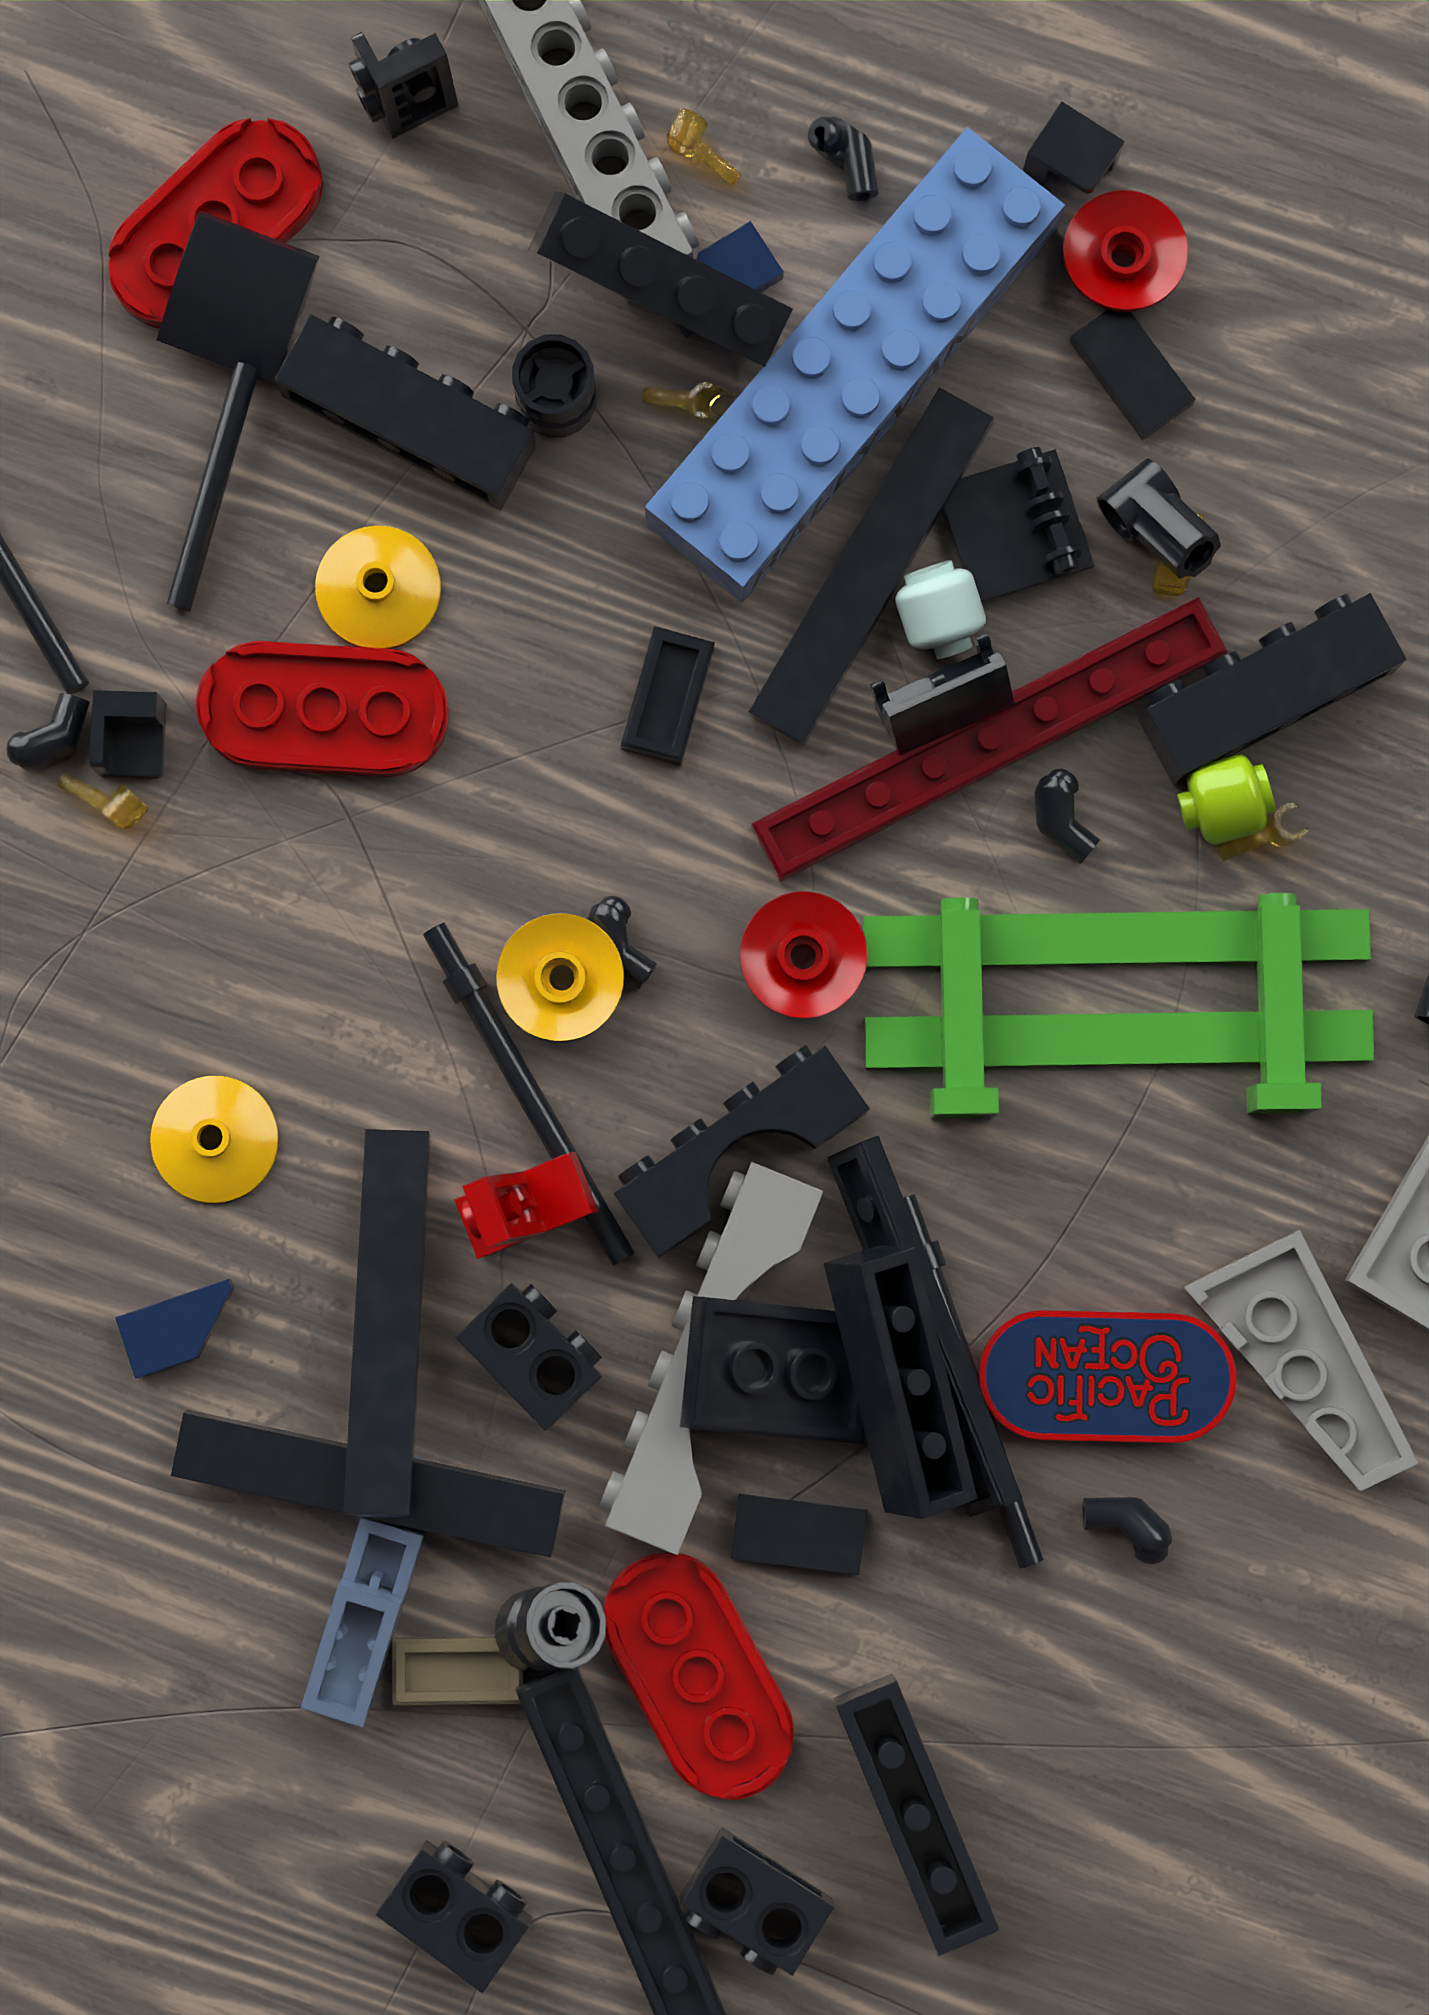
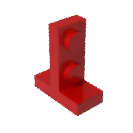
(524, 1204)

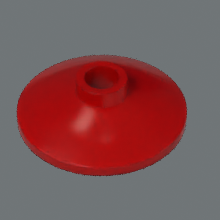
(1129, 224)
(811, 922)

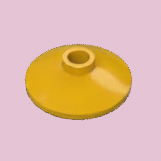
(383, 617)
(527, 971)
(246, 1146)

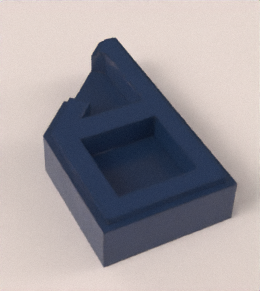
(744, 258)
(172, 1329)

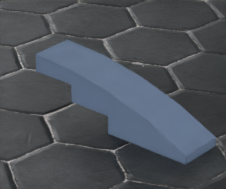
(363, 1620)

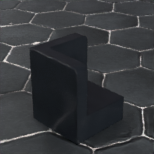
(1073, 150)
(128, 734)

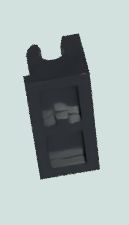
(945, 698)

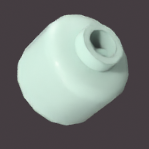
(940, 609)

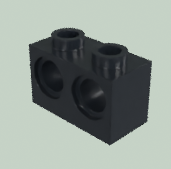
(519, 1367)
(766, 1889)
(443, 1928)

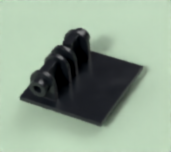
(1017, 525)

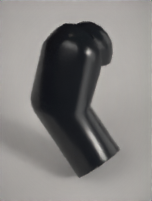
(848, 150)
(51, 742)
(1057, 815)
(612, 917)
(1135, 1519)

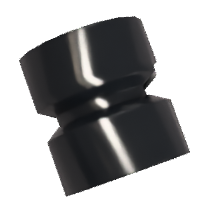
(554, 385)
(550, 1627)

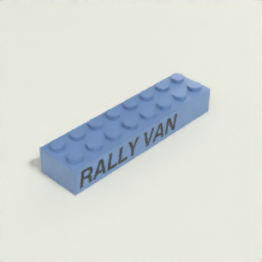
(854, 365)

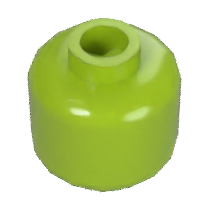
(1227, 799)

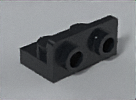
(406, 85)

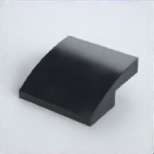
(237, 296)

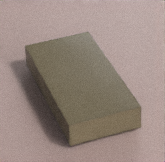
(452, 1671)

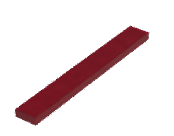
(1042, 715)

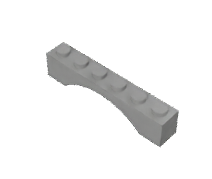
(661, 1483)

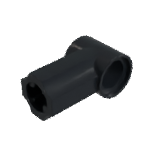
(1151, 509)

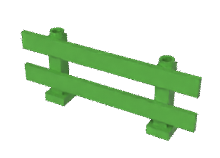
(966, 1041)

